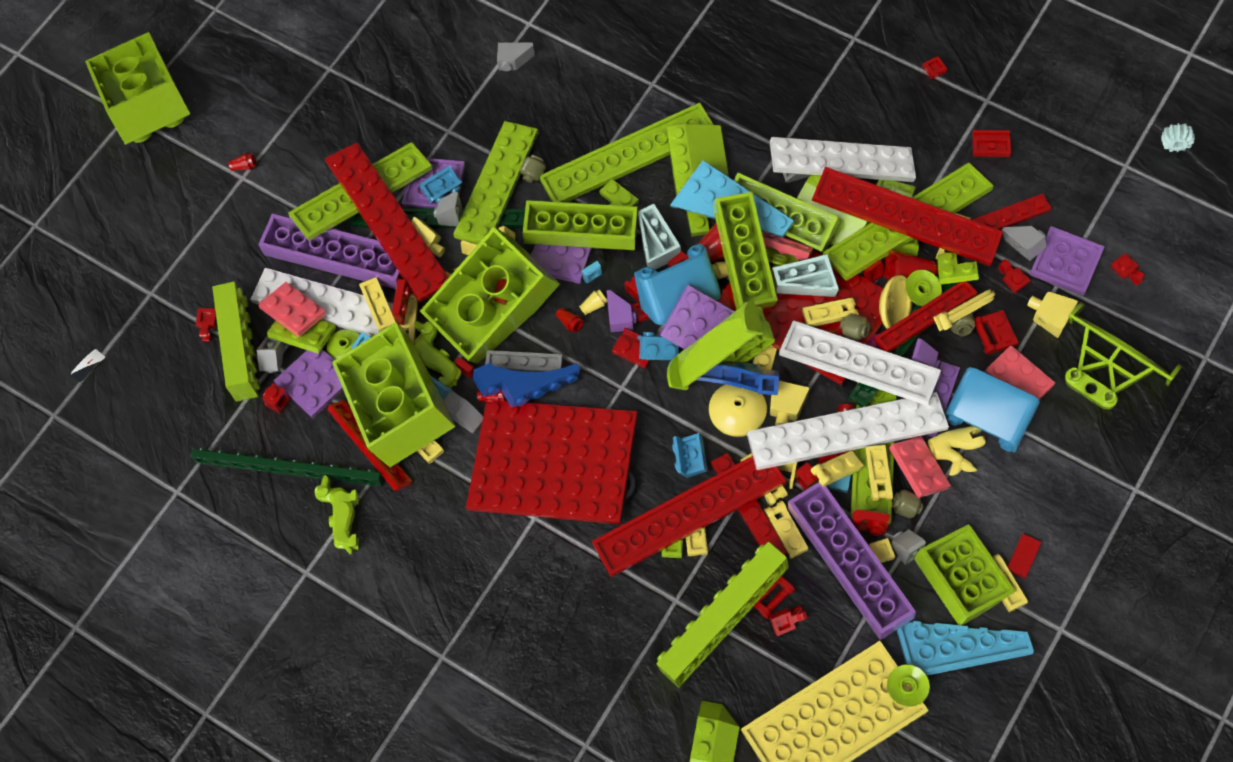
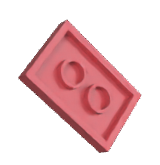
(292, 309)
(1020, 373)
(919, 467)

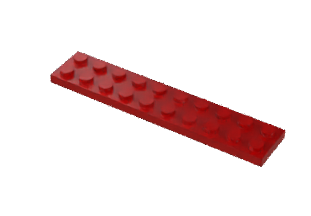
(907, 216)
(387, 221)
(685, 514)

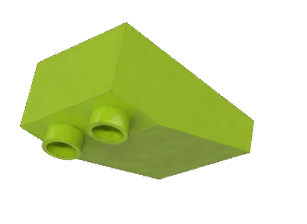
(137, 89)
(462, 306)
(392, 395)

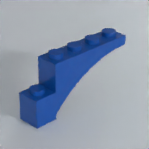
(744, 376)
(522, 386)

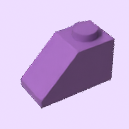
(619, 313)
(925, 354)

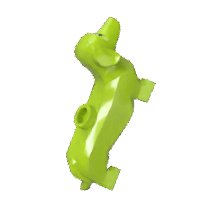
(432, 357)
(342, 513)

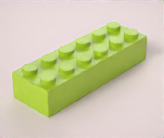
(580, 225)
(810, 225)
(744, 250)
(235, 341)

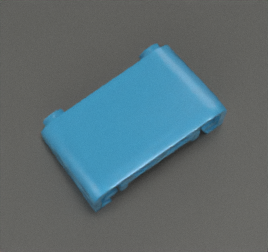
(661, 290)
(992, 407)

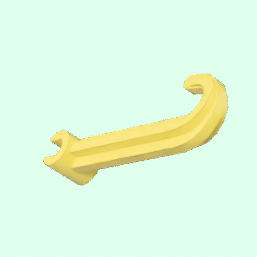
(945, 319)

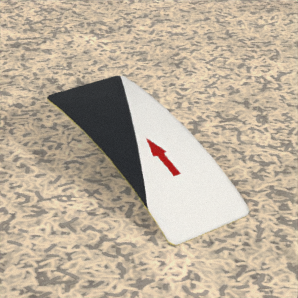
(87, 365)

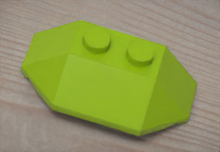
(714, 735)

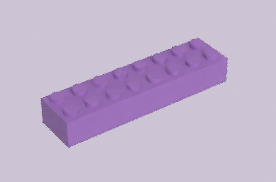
(330, 252)
(851, 560)

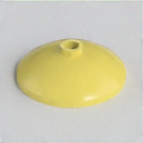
(894, 302)
(735, 419)

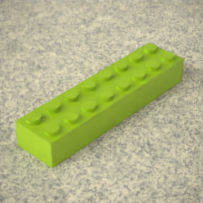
(723, 614)

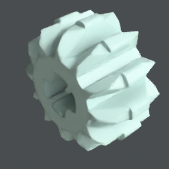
(1177, 137)

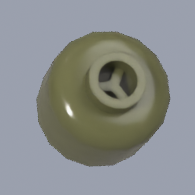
(532, 168)
(964, 325)
(855, 327)
(906, 504)

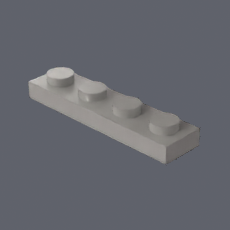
(524, 361)

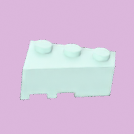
(657, 238)
(806, 278)

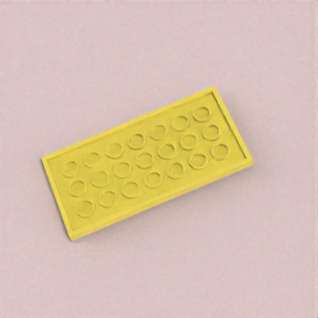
(835, 715)

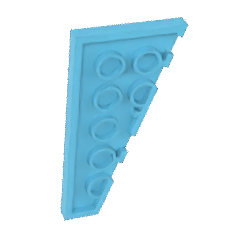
(709, 183)
(955, 647)

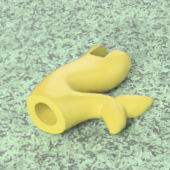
(960, 438)

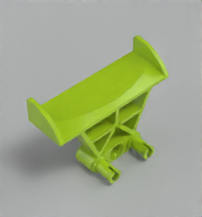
(734, 339)
(1106, 397)

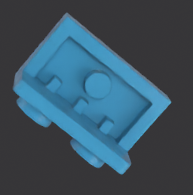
(440, 185)
(656, 347)
(689, 455)

